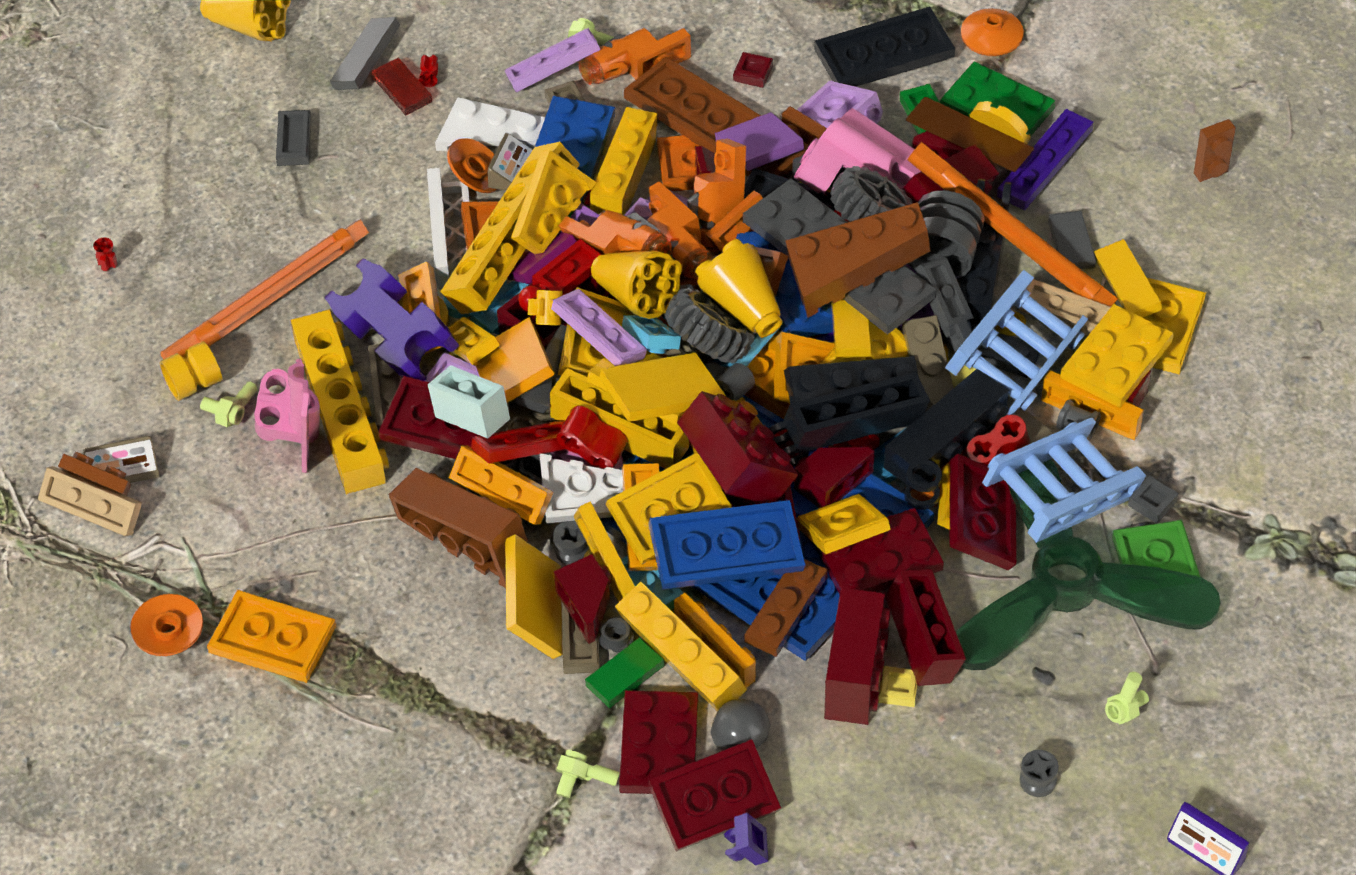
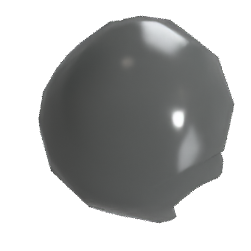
(740, 722)

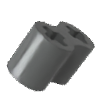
(733, 380)

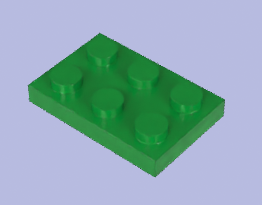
(984, 84)

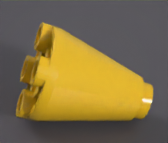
(254, 18)
(639, 280)
(741, 287)

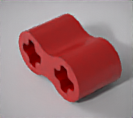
(591, 438)
(999, 440)

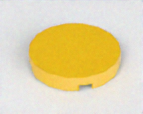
(1001, 120)

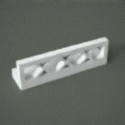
(440, 228)

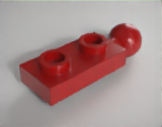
(561, 273)

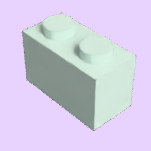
(469, 401)

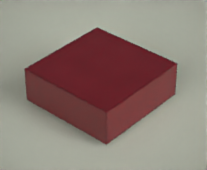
(753, 69)

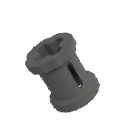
(1072, 413)

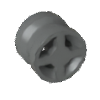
(566, 549)
(1043, 764)

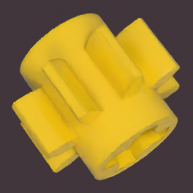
(542, 307)

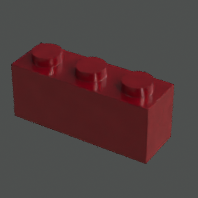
(968, 162)
(925, 627)

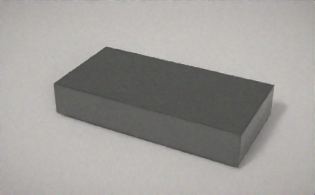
(293, 138)
(1072, 238)

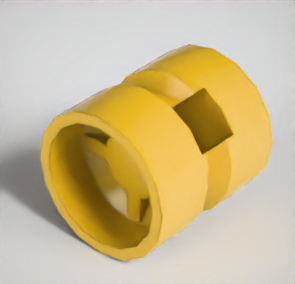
(187, 372)

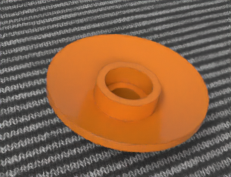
(992, 32)
(470, 163)
(164, 614)

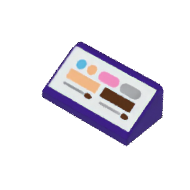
(1208, 841)

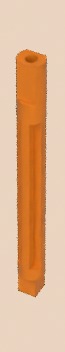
(1010, 227)
(270, 289)

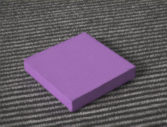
(764, 139)

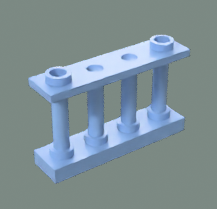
(1002, 315)
(1070, 507)

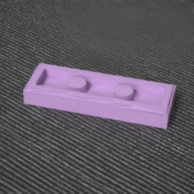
(552, 60)
(598, 328)

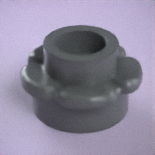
(612, 628)

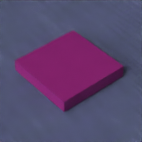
(532, 263)

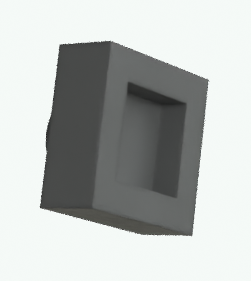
(1153, 499)

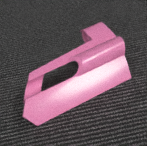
(855, 142)
(295, 409)

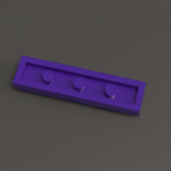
(1047, 158)

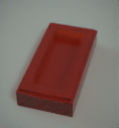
(402, 86)

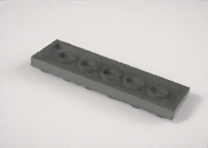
(795, 212)

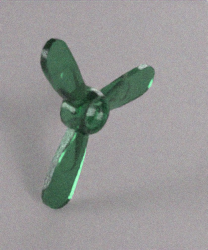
(1138, 590)

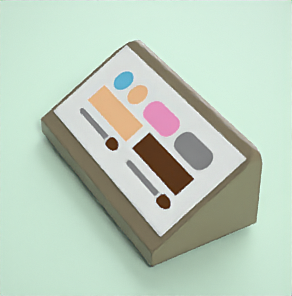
(507, 162)
(131, 456)

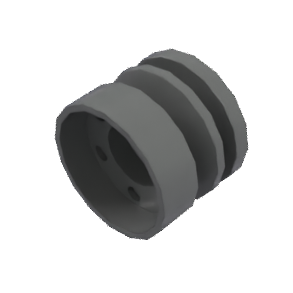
(952, 228)

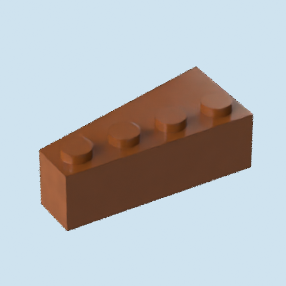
(855, 253)
(458, 519)

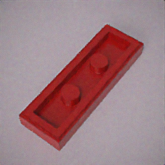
(518, 442)

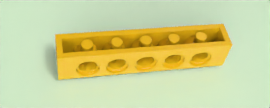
(493, 251)
(341, 408)

